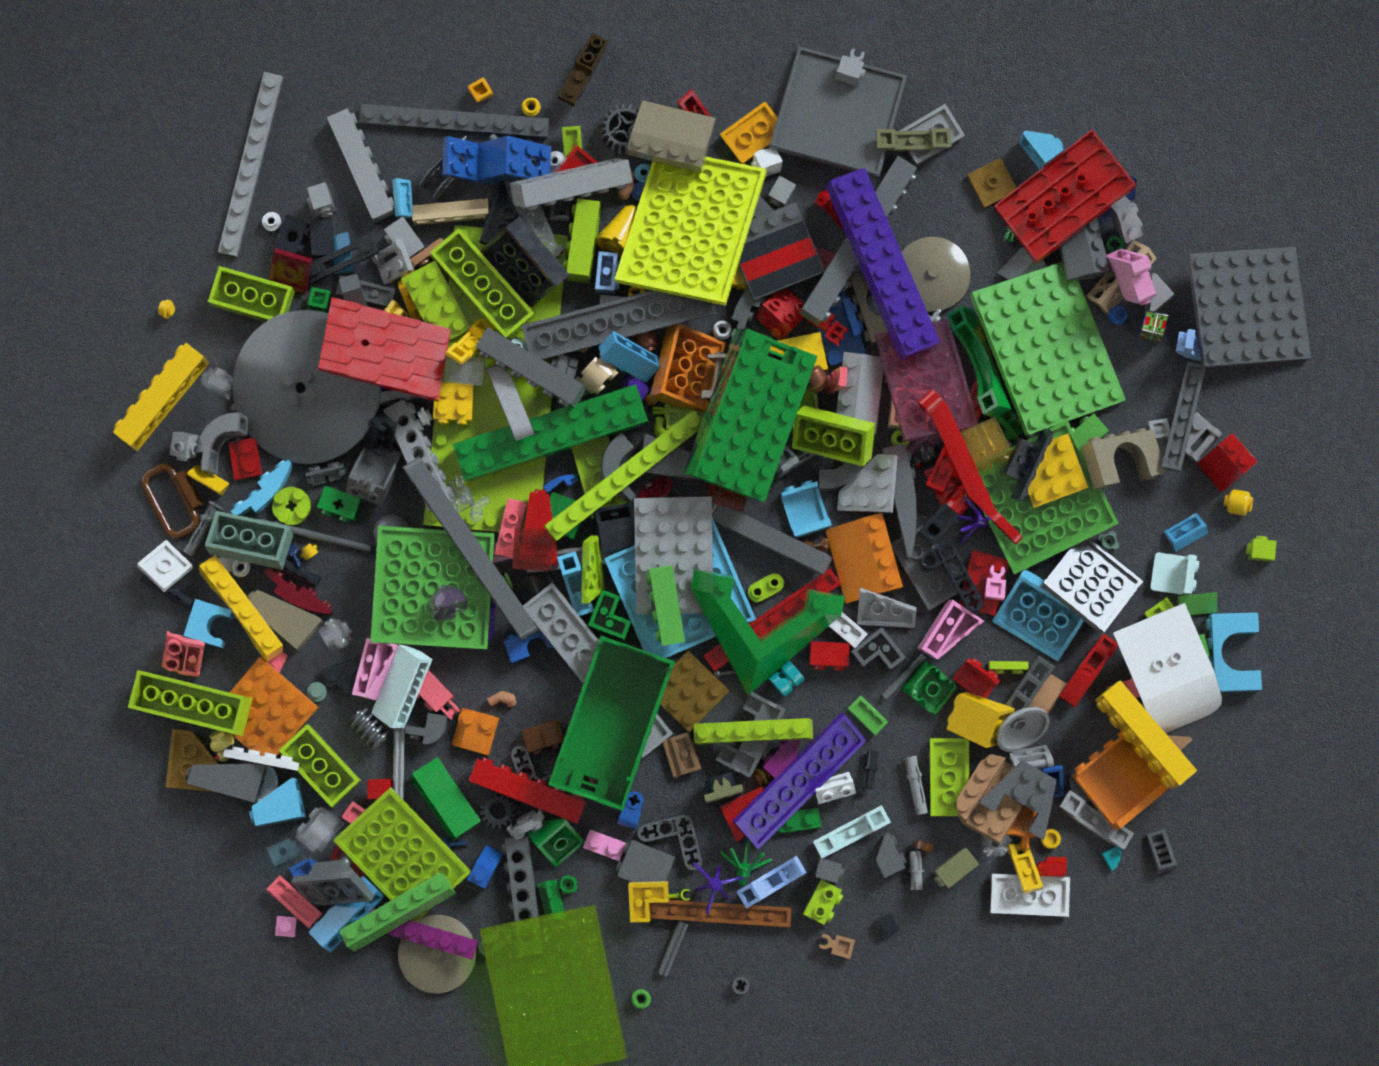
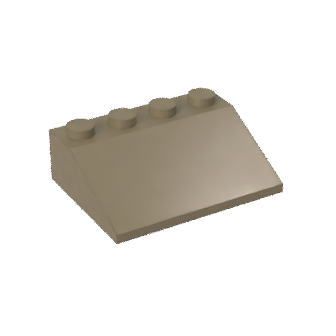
(671, 136)

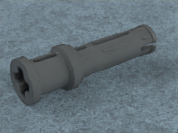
(202, 528)

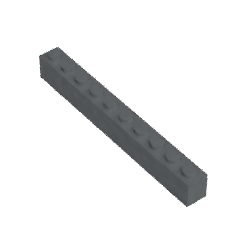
(845, 261)

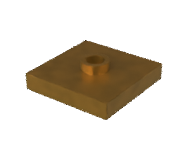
(991, 183)

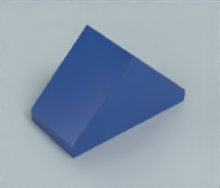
(1057, 773)

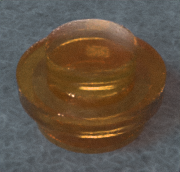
(761, 776)

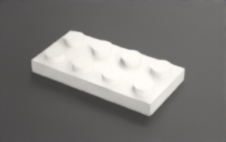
(1009, 898)

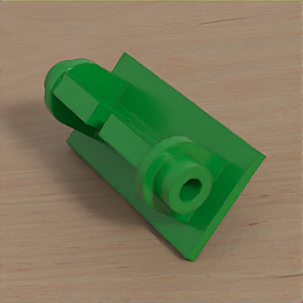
(550, 897)

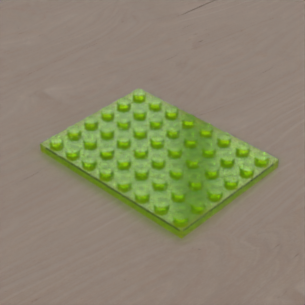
(554, 990)

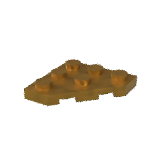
(185, 752)

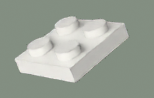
(165, 566)

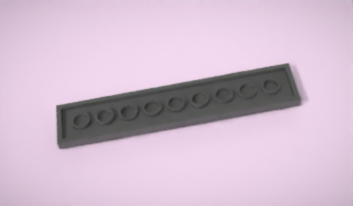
(624, 316)

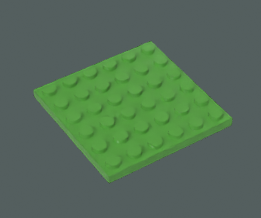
(1051, 525)
(408, 572)

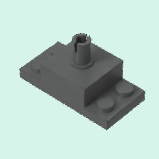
(332, 884)

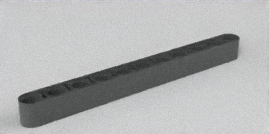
(470, 548)

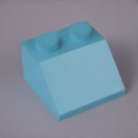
(1040, 147)

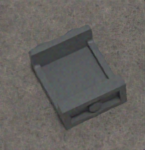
(644, 863)

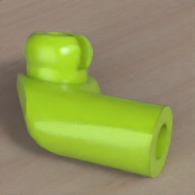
(659, 426)

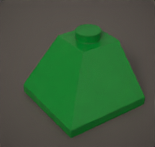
(556, 840)

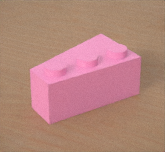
(948, 628)
(373, 668)

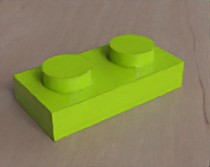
(1014, 666)

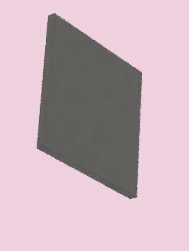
(834, 119)

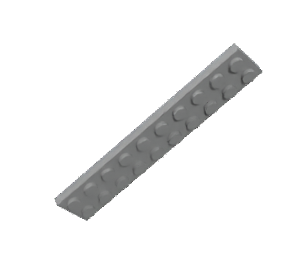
(576, 643)

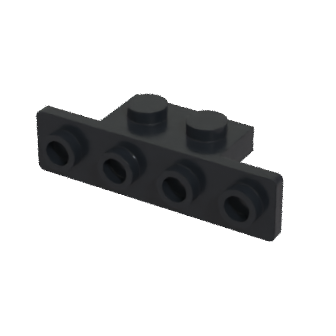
(1025, 461)

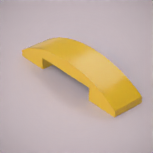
(466, 346)

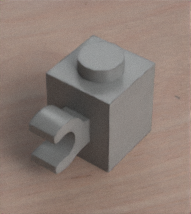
(851, 69)

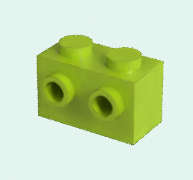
(822, 902)

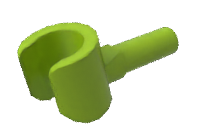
(679, 895)

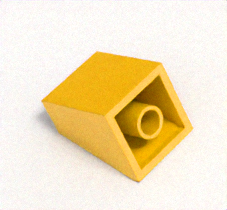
(977, 718)

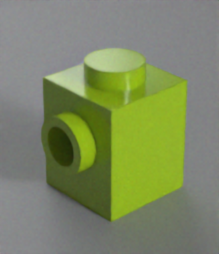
(1261, 549)

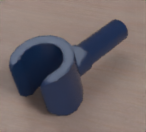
(293, 551)
(452, 844)

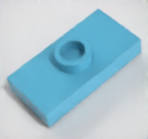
(402, 198)

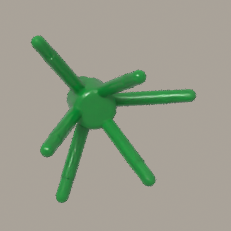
(744, 869)

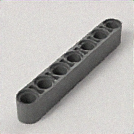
(771, 538)

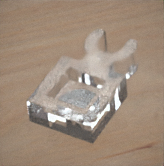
(462, 495)

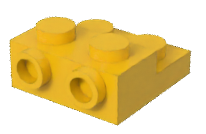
(454, 404)

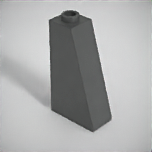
(670, 465)
(235, 780)

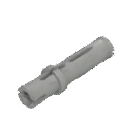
(916, 785)

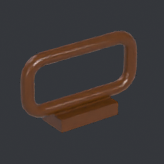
(187, 493)

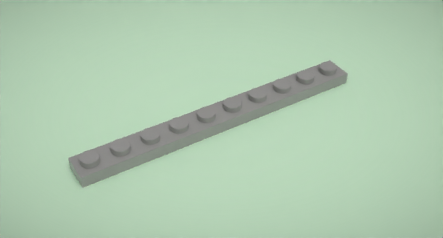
(250, 164)

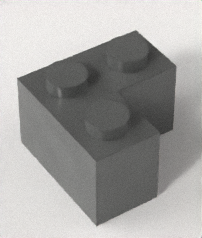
(879, 646)

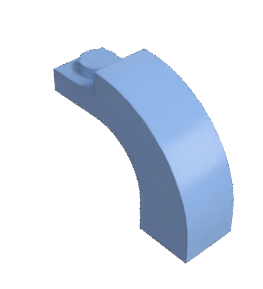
(1188, 345)
(771, 882)

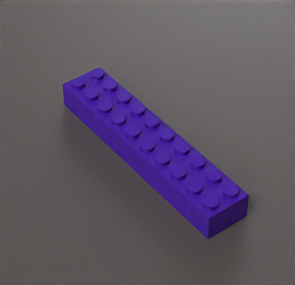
(882, 264)

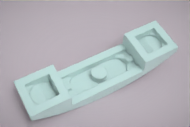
(851, 831)

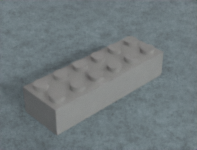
(570, 183)

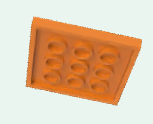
(275, 710)

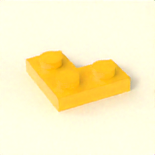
(643, 894)

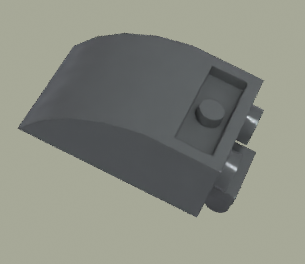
(373, 475)

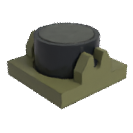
(721, 788)

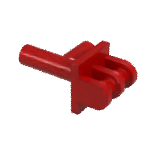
(832, 331)

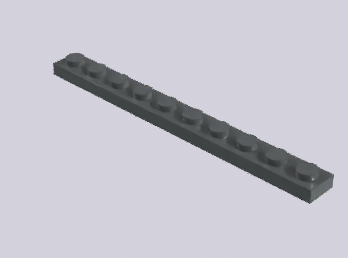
(454, 121)

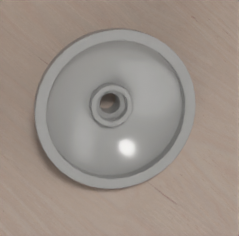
(1022, 729)

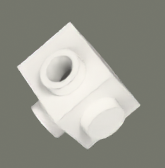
(769, 160)

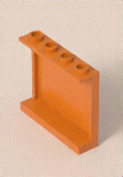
(1118, 782)

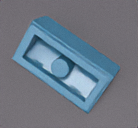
(341, 241)
(1186, 532)

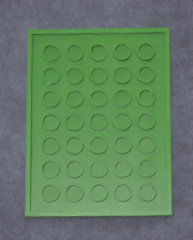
(1047, 348)

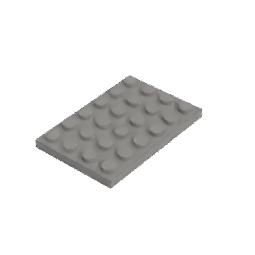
(675, 535)

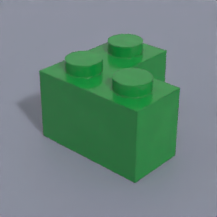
(604, 618)

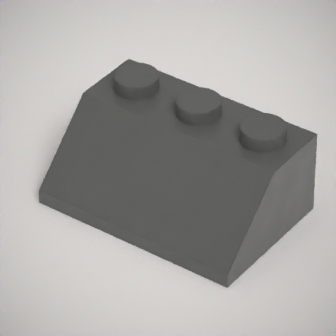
(1085, 254)

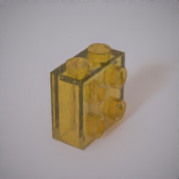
(986, 444)

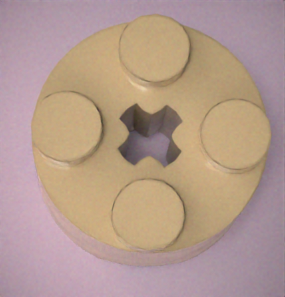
(596, 374)

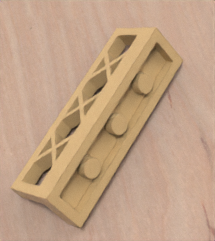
(450, 212)
(1111, 292)

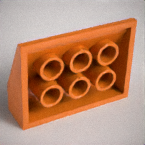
(685, 367)
(864, 557)

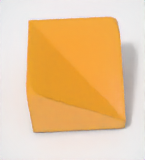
(480, 90)

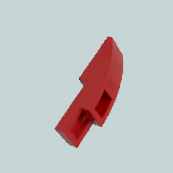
(1088, 670)

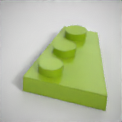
(591, 570)

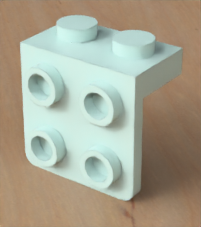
(1174, 573)

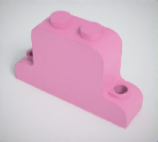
(1132, 275)

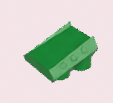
(930, 687)

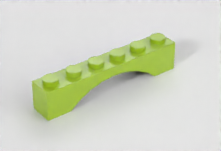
(753, 731)

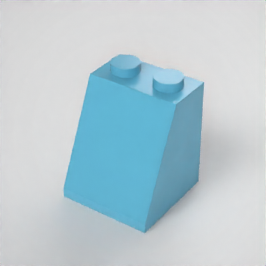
(280, 805)

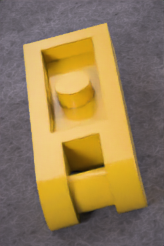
(1025, 868)

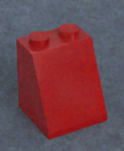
(1226, 462)

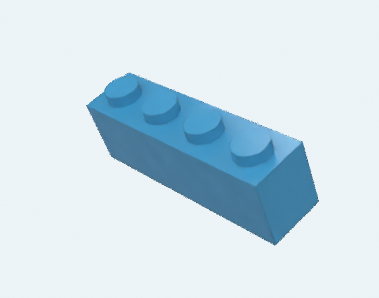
(327, 931)

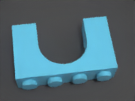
(1220, 627)

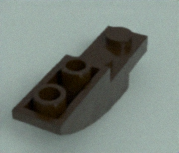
(583, 70)

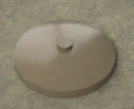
(938, 272)
(433, 968)

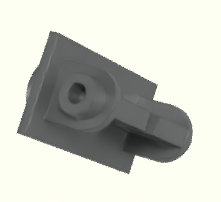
(332, 469)

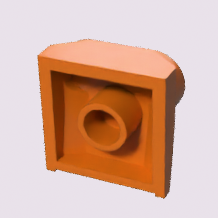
(475, 731)

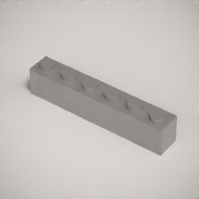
(361, 166)

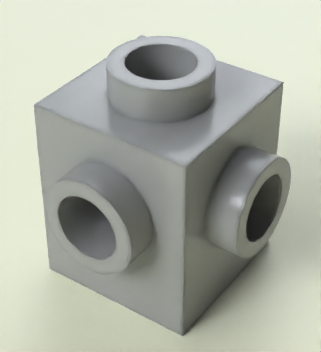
(183, 445)

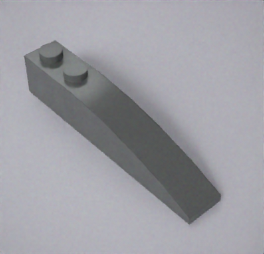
(904, 497)

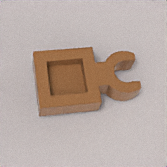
(840, 946)

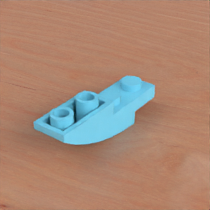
(271, 484)

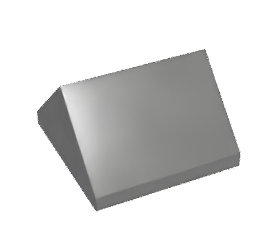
(1163, 294)

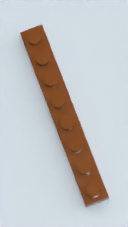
(721, 913)

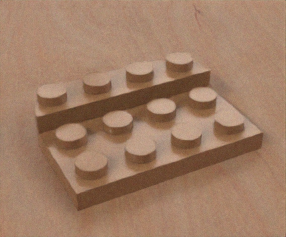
(978, 817)

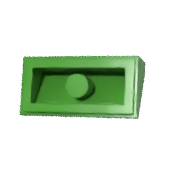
(1199, 603)

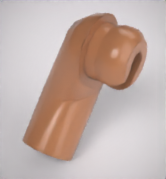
(624, 193)
(503, 697)

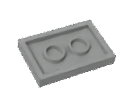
(937, 119)

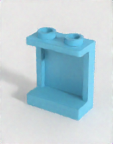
(805, 509)

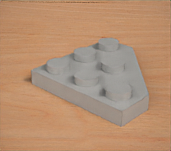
(871, 487)

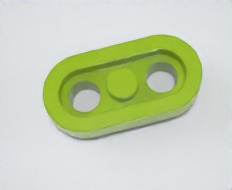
(766, 588)

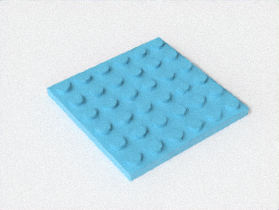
(695, 625)

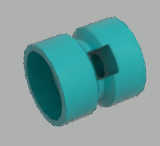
(786, 679)

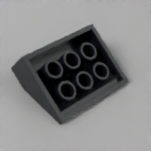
(524, 262)

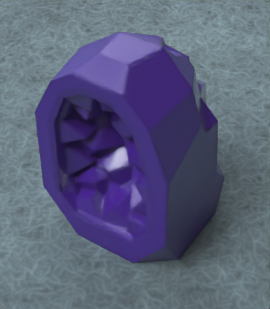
(629, 380)

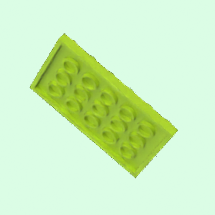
(398, 848)

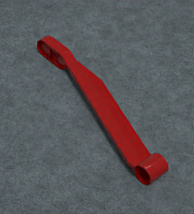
(963, 462)

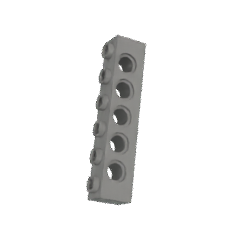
(398, 413)

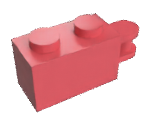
(437, 696)

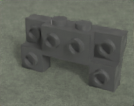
(750, 752)

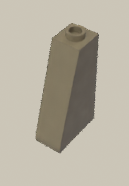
(287, 620)

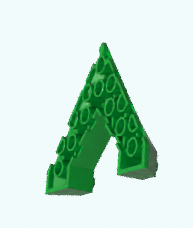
(755, 657)

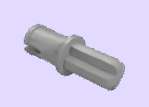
(916, 870)

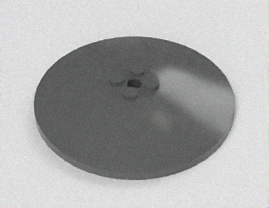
(291, 424)

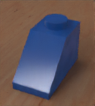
(485, 867)

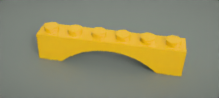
(228, 590)

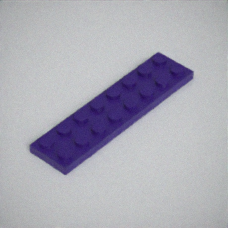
(799, 780)

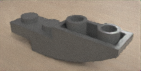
(743, 309)

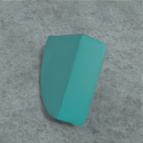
(1112, 857)

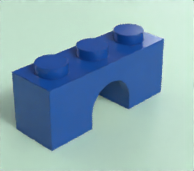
(518, 649)

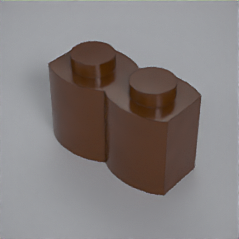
(543, 736)

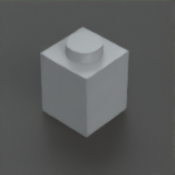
(781, 192)

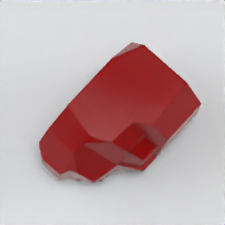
(957, 501)
(1052, 867)

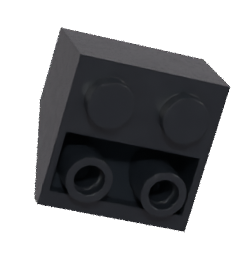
(615, 527)

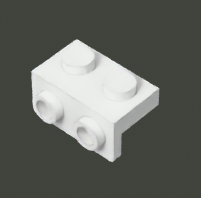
(835, 788)

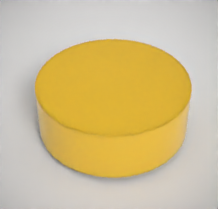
(1052, 839)

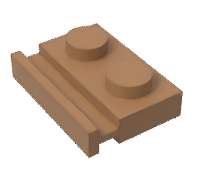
(681, 754)

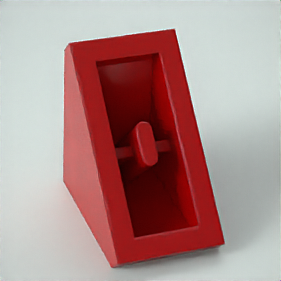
(691, 103)

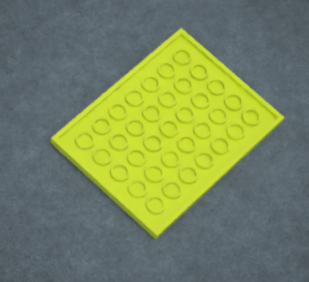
(691, 229)

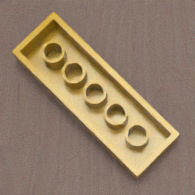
(161, 396)
(1145, 735)

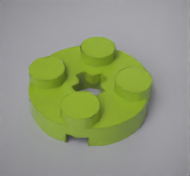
(300, 512)

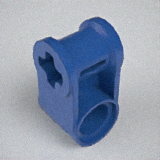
(631, 814)

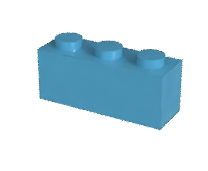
(629, 357)

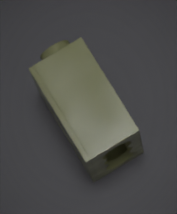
(954, 868)

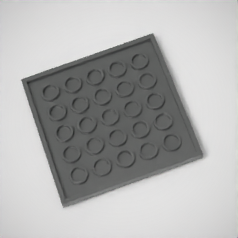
(1248, 306)

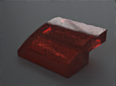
(532, 549)

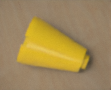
(616, 233)

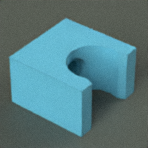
(201, 619)

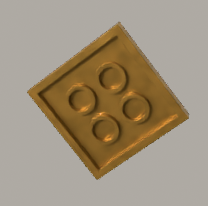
(691, 691)

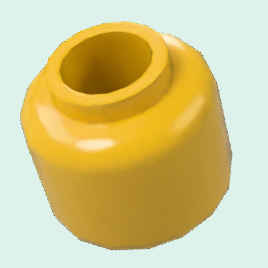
(1238, 502)

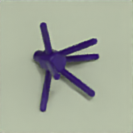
(978, 520)
(714, 884)

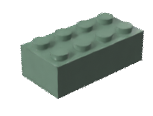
(249, 540)

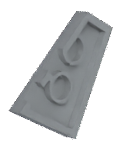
(884, 611)

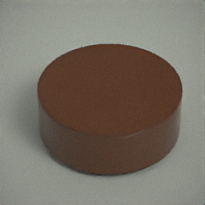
(922, 845)

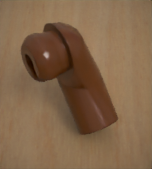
(822, 546)

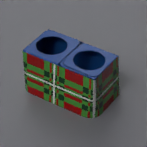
(1153, 326)

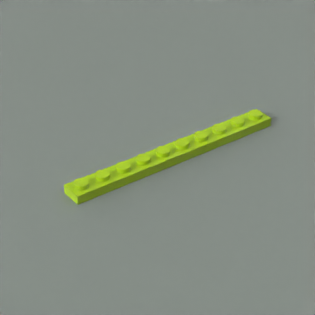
(623, 476)

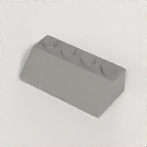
(863, 387)

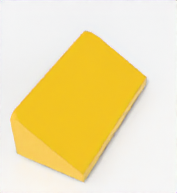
(211, 481)

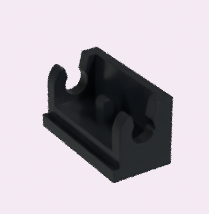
(380, 434)

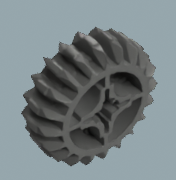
(618, 132)

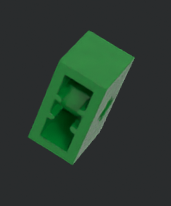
(331, 497)

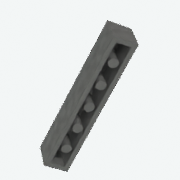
(531, 368)

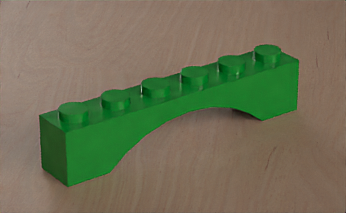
(990, 389)

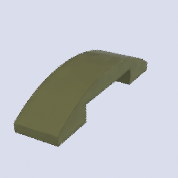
(913, 140)

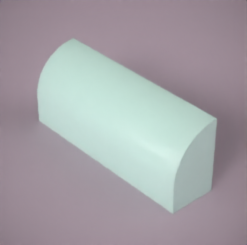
(401, 686)

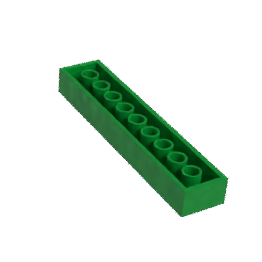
(552, 433)

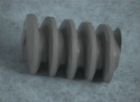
(368, 729)

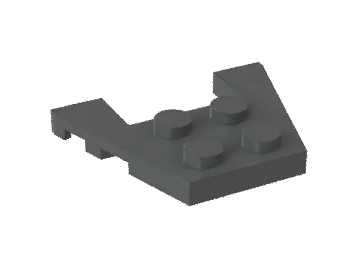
(1030, 789)

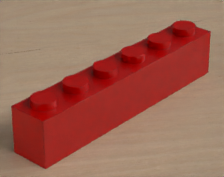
(527, 791)

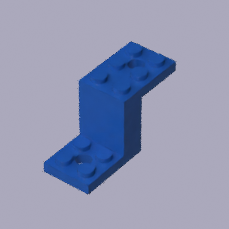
(495, 159)

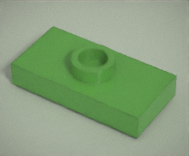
(867, 715)

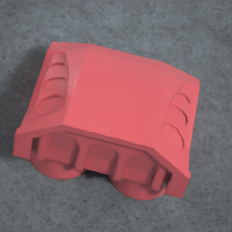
(183, 655)

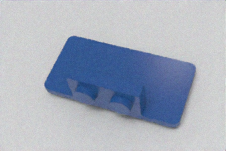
(852, 342)

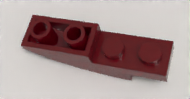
(304, 598)

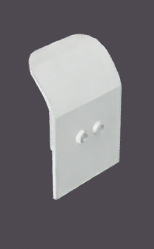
(1170, 668)

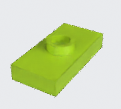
(571, 137)

